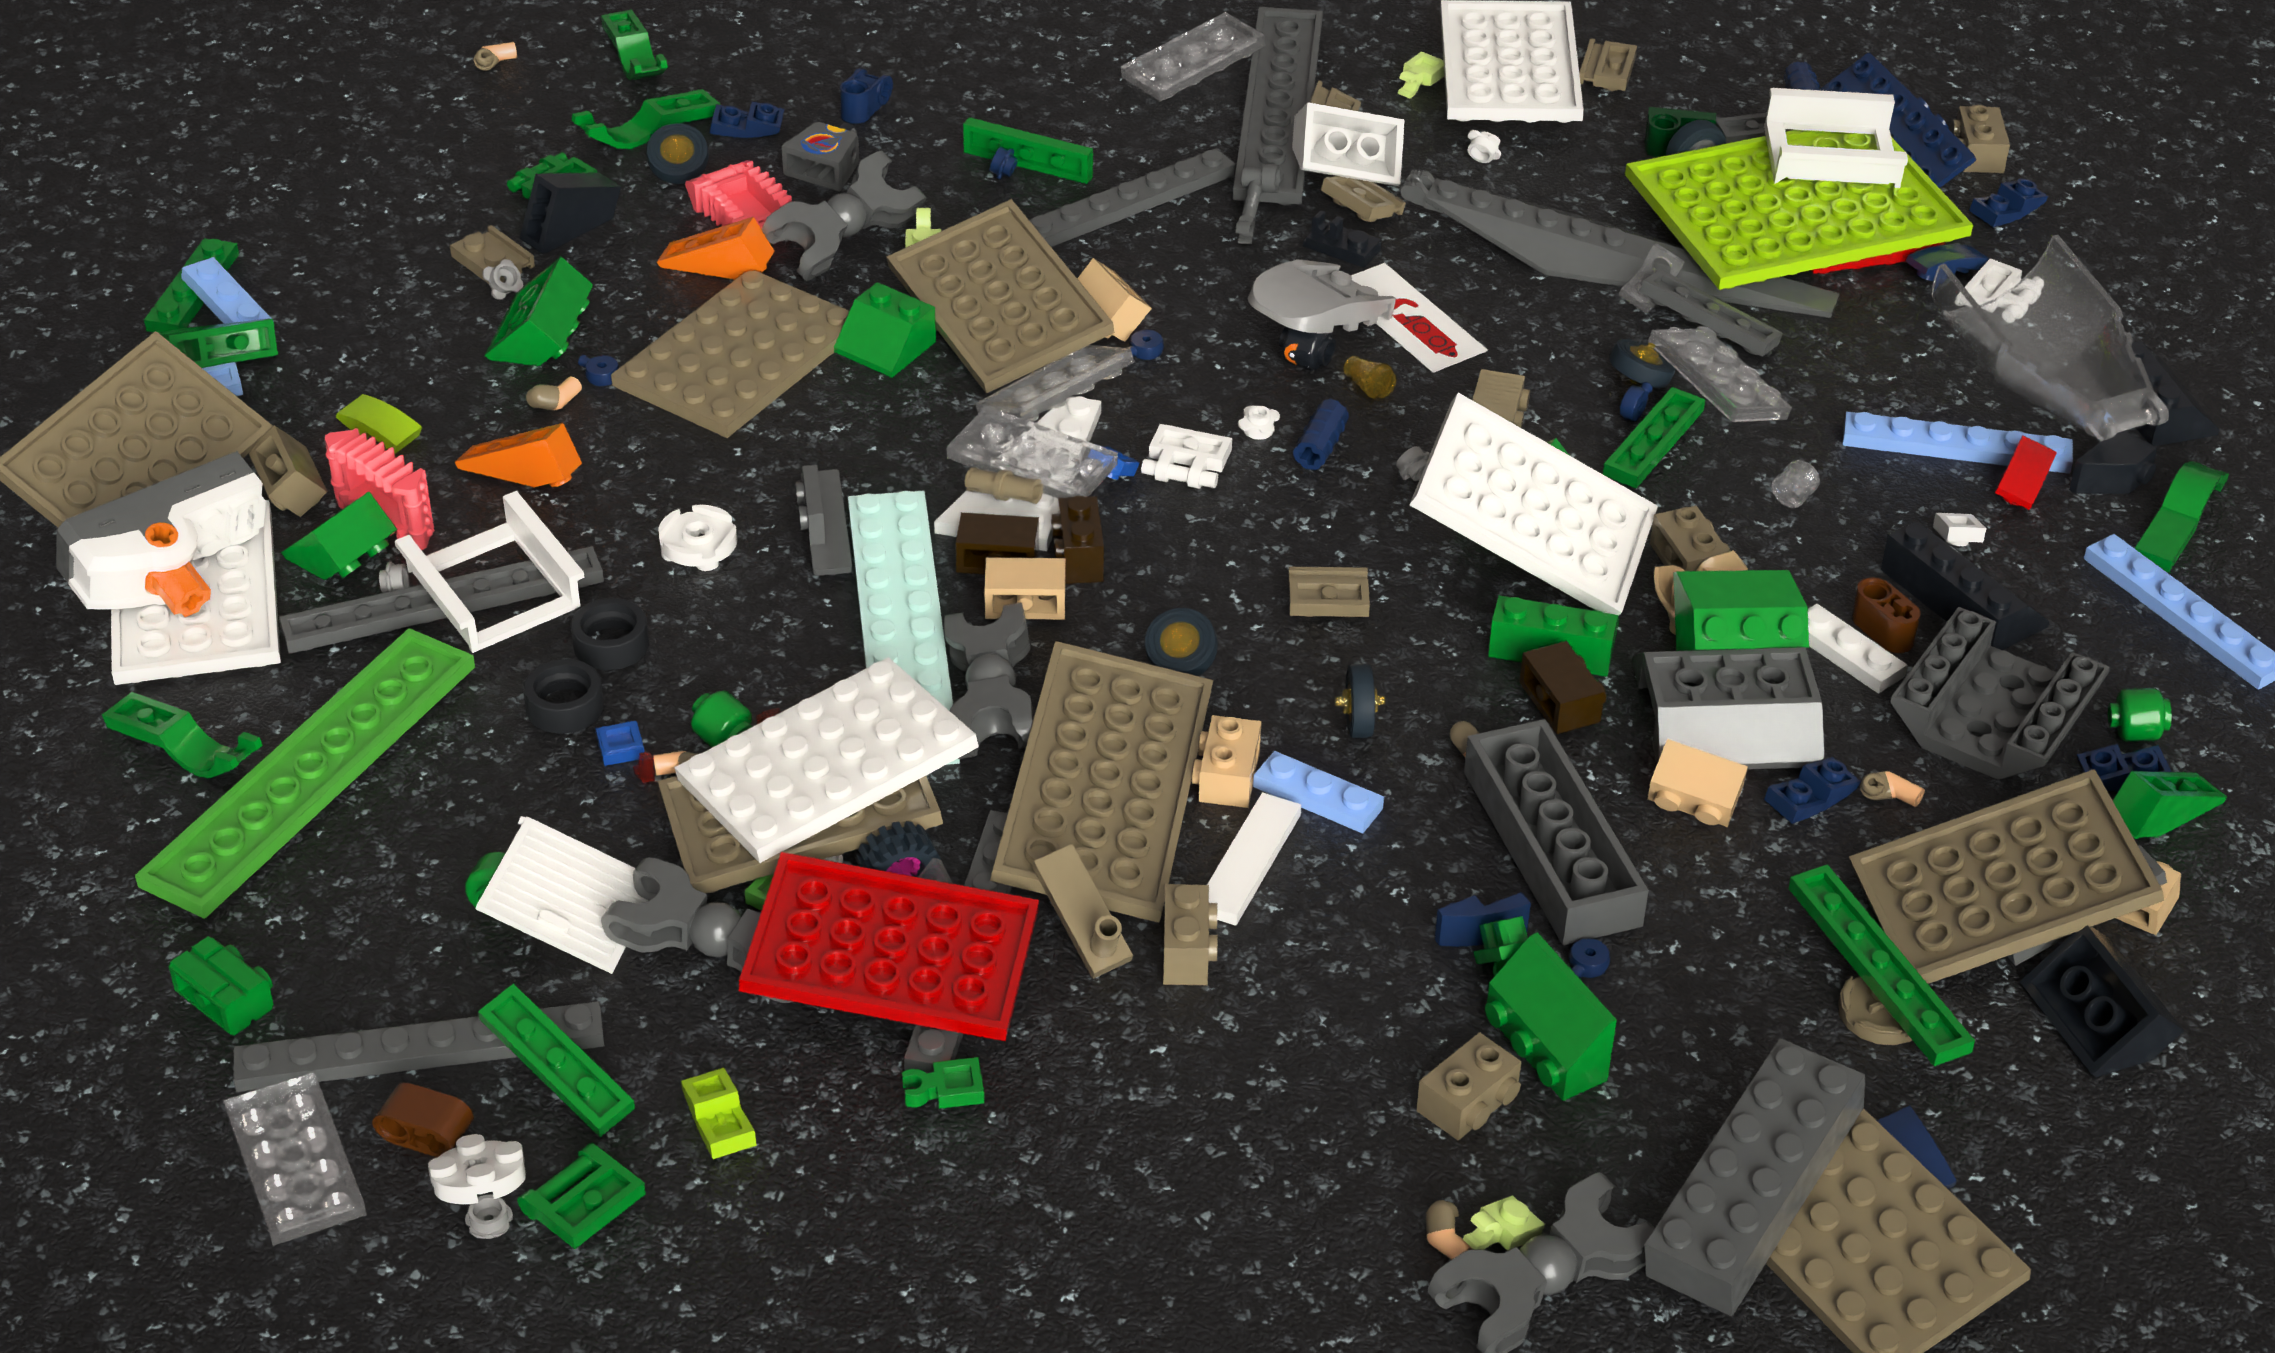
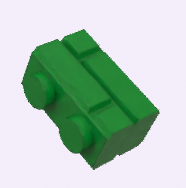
(222, 984)

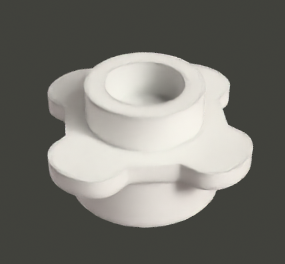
(1483, 146)
(1258, 421)

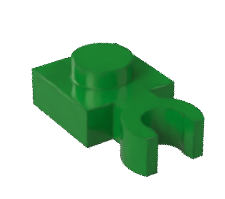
(951, 1083)

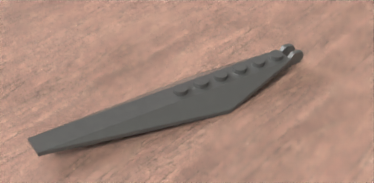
(1591, 250)

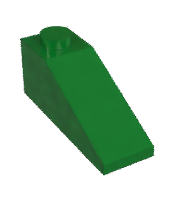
(225, 342)
(2164, 800)

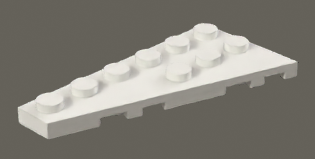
(1075, 419)

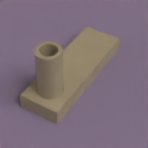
(1082, 911)

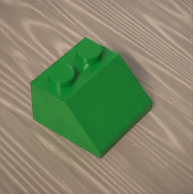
(886, 330)
(343, 539)

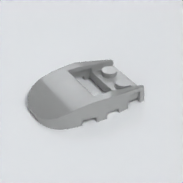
(1317, 298)

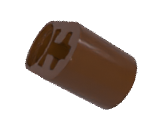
(1885, 615)
(422, 1119)

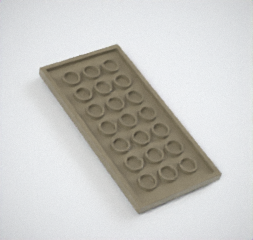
(1106, 774)

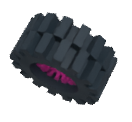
(899, 843)

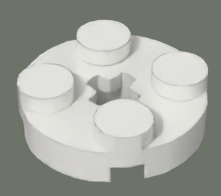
(681, 542)
(477, 1169)

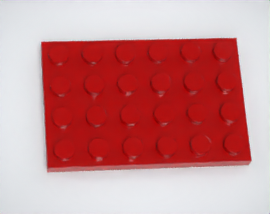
(890, 946)

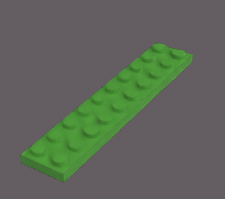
(304, 773)

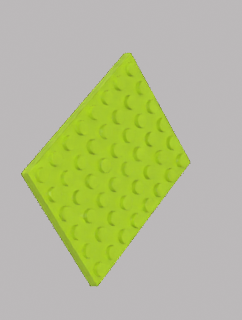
(1753, 230)

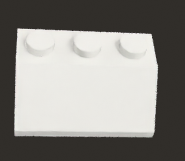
(1349, 143)

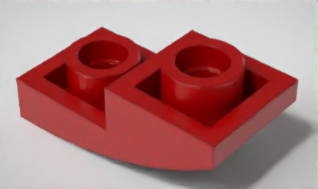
(2025, 473)

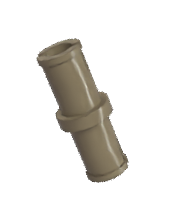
(1004, 485)

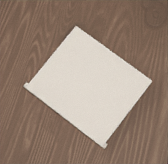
(559, 892)

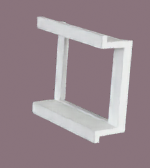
(1832, 113)
(536, 542)

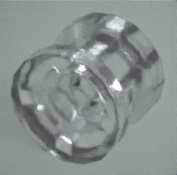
(1795, 483)

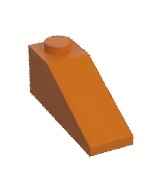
(720, 251)
(525, 458)

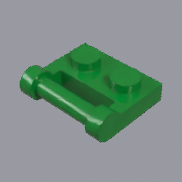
(587, 1205)

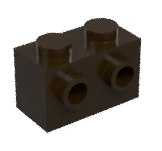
(994, 537)
(1079, 538)
(1562, 687)

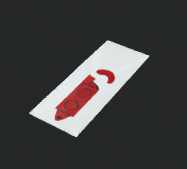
(1418, 322)

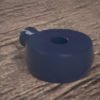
(1146, 344)
(599, 369)
(1635, 401)
(1589, 958)

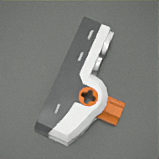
(146, 542)

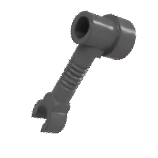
(1257, 181)

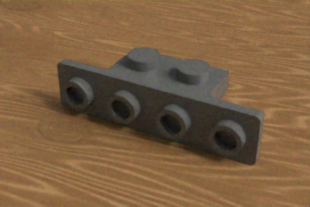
(824, 519)

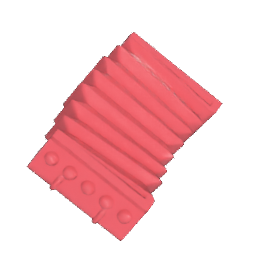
(736, 194)
(365, 467)

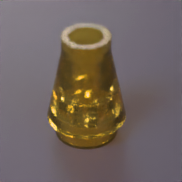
(1372, 377)

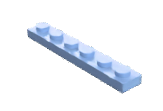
(1946, 440)
(2184, 610)

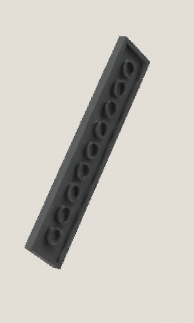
(1277, 89)

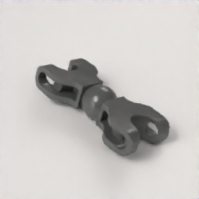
(823, 225)
(989, 658)
(678, 917)
(1516, 1280)

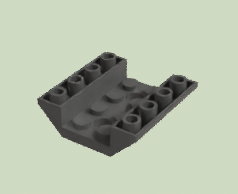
(1961, 691)
(1736, 704)

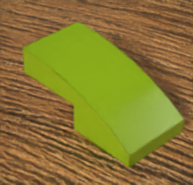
(380, 421)
(718, 1113)

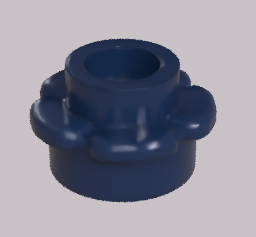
(1003, 162)

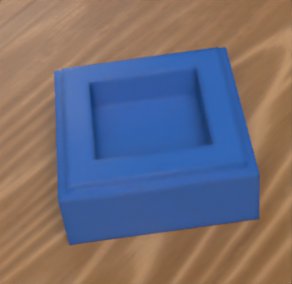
(619, 743)

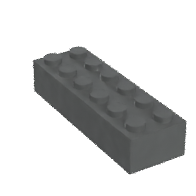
(1555, 832)
(1754, 1176)

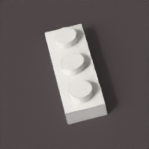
(1853, 650)

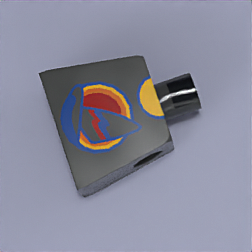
(822, 155)

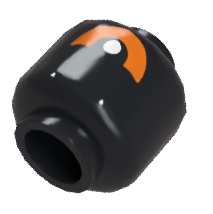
(1307, 349)

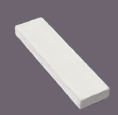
(1251, 855)

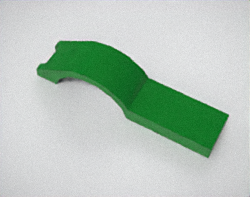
(633, 45)
(652, 116)
(2180, 513)
(177, 735)

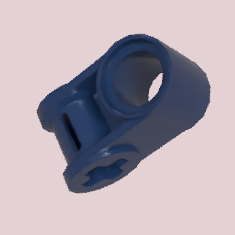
(863, 95)

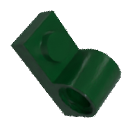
(1664, 123)

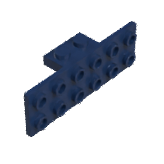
(1912, 124)

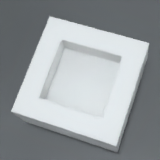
(1959, 528)

